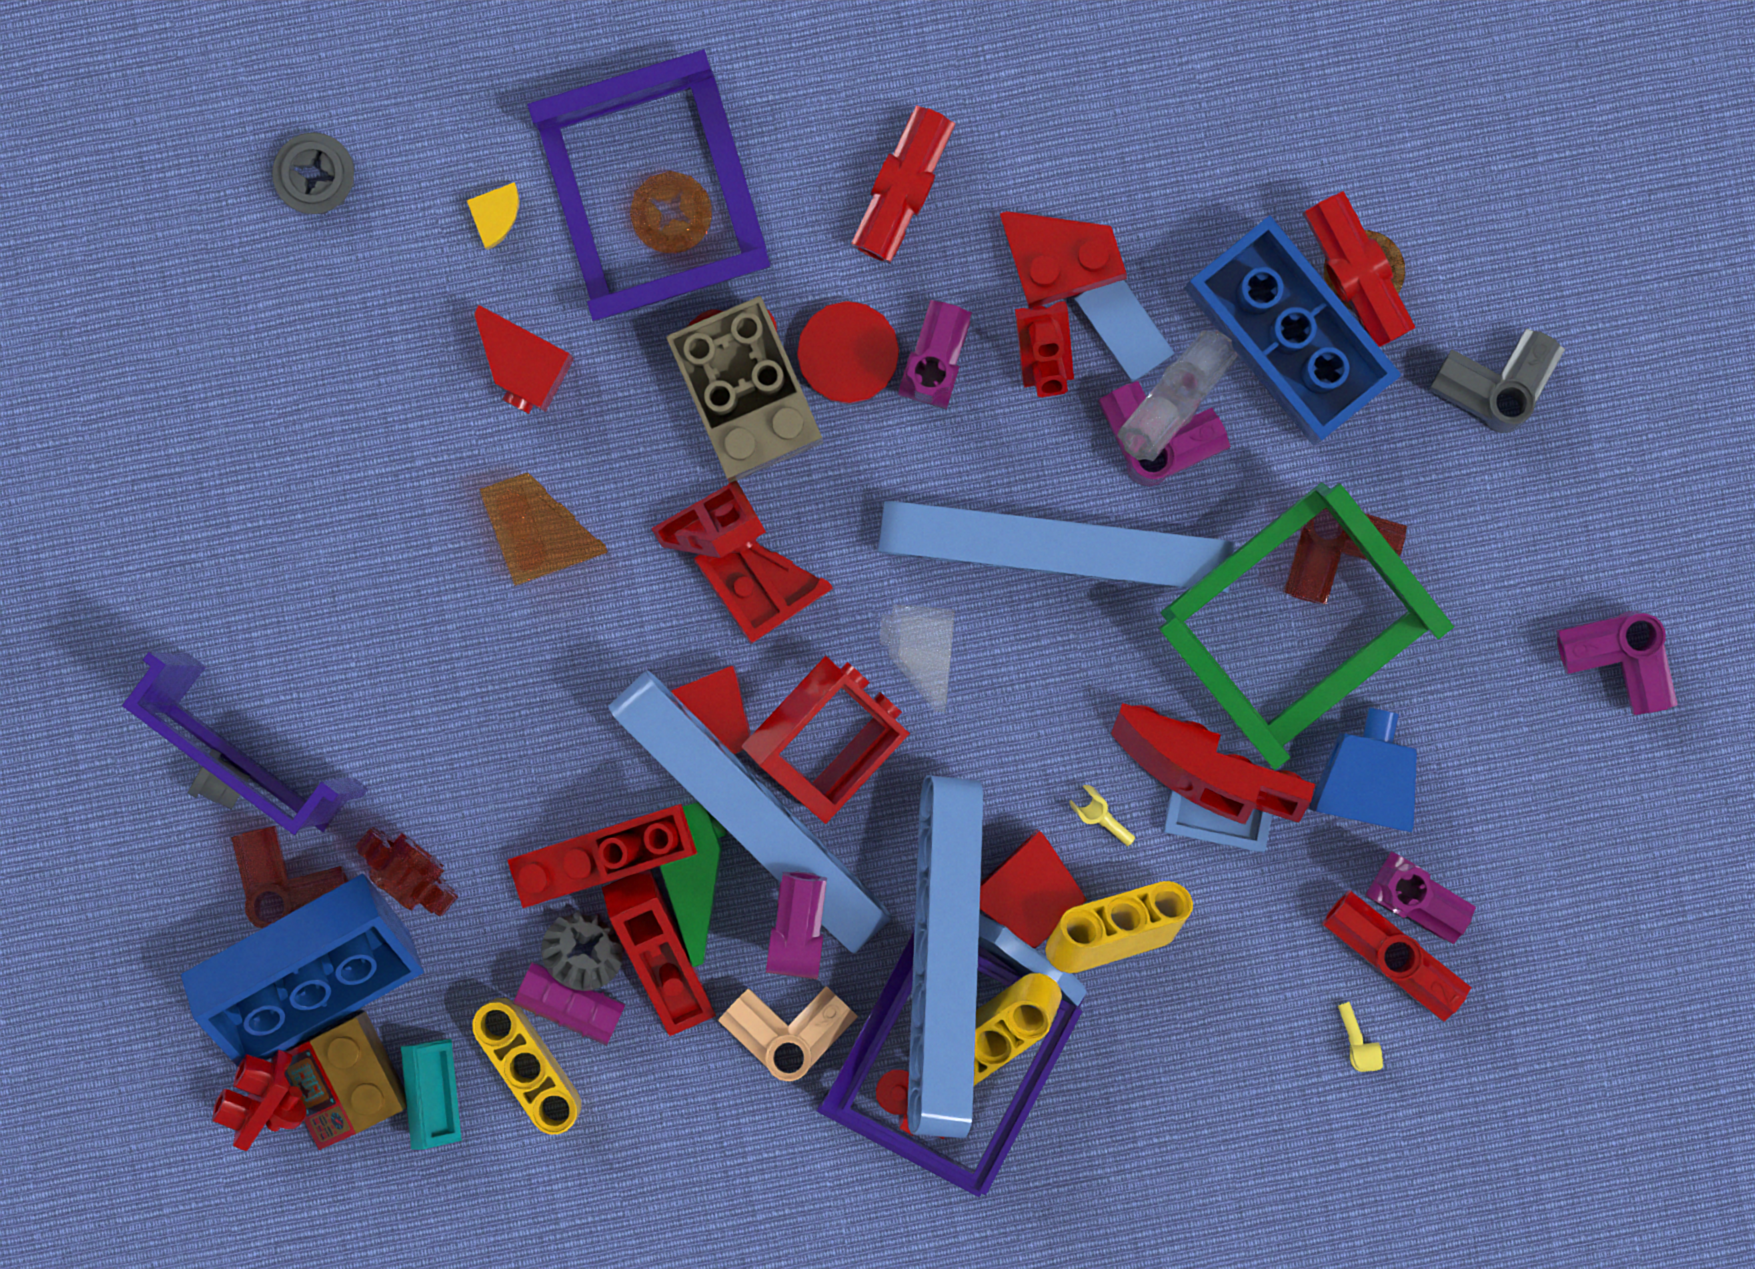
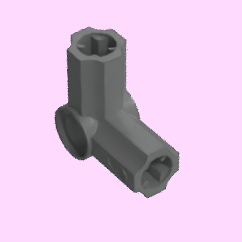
(1522, 378)

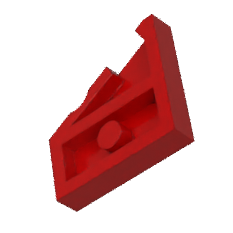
(1061, 256)
(713, 525)
(760, 588)

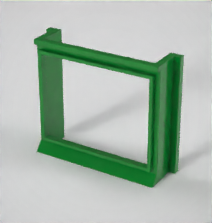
(1421, 617)

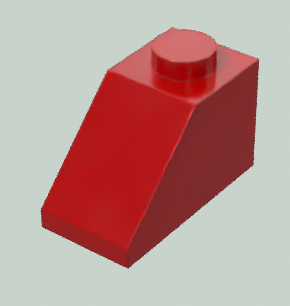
(521, 362)

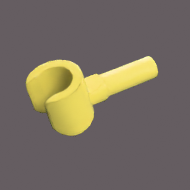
(1098, 813)
(1362, 1056)

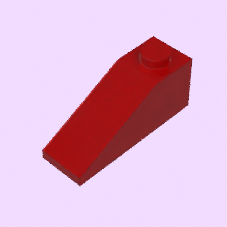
(657, 951)

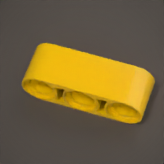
(1103, 942)
(1015, 1022)
(528, 1091)

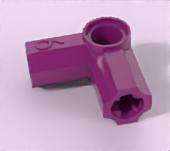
(933, 366)
(1191, 444)
(1643, 668)
(1411, 893)
(797, 938)

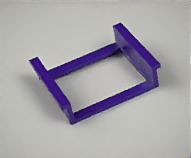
(624, 92)
(161, 692)
(839, 1099)

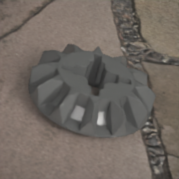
(302, 153)
(581, 971)

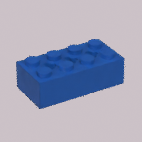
(1300, 297)
(302, 972)

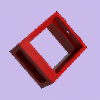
(853, 764)

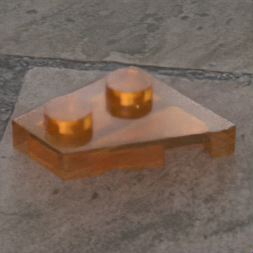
(535, 530)

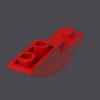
(1187, 762)
(602, 856)

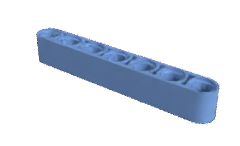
(1048, 545)
(745, 805)
(945, 957)

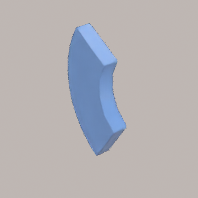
(1025, 959)

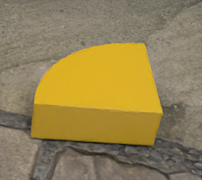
(495, 213)

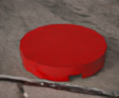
(848, 352)

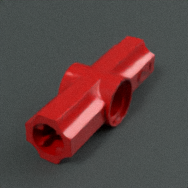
(903, 184)
(1358, 269)
(1420, 976)

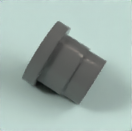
(213, 788)

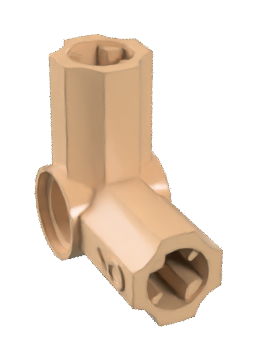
(765, 1031)

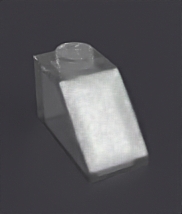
(921, 648)

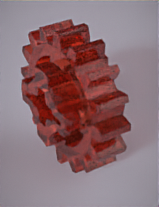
(406, 871)

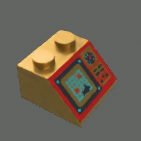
(345, 1081)

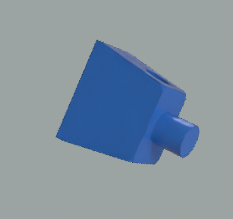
(1370, 776)

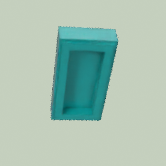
(431, 1094)

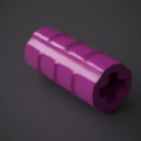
(581, 1011)

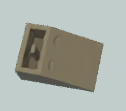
(745, 389)

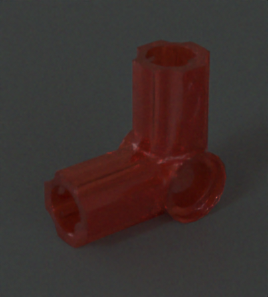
(1318, 558)
(265, 871)

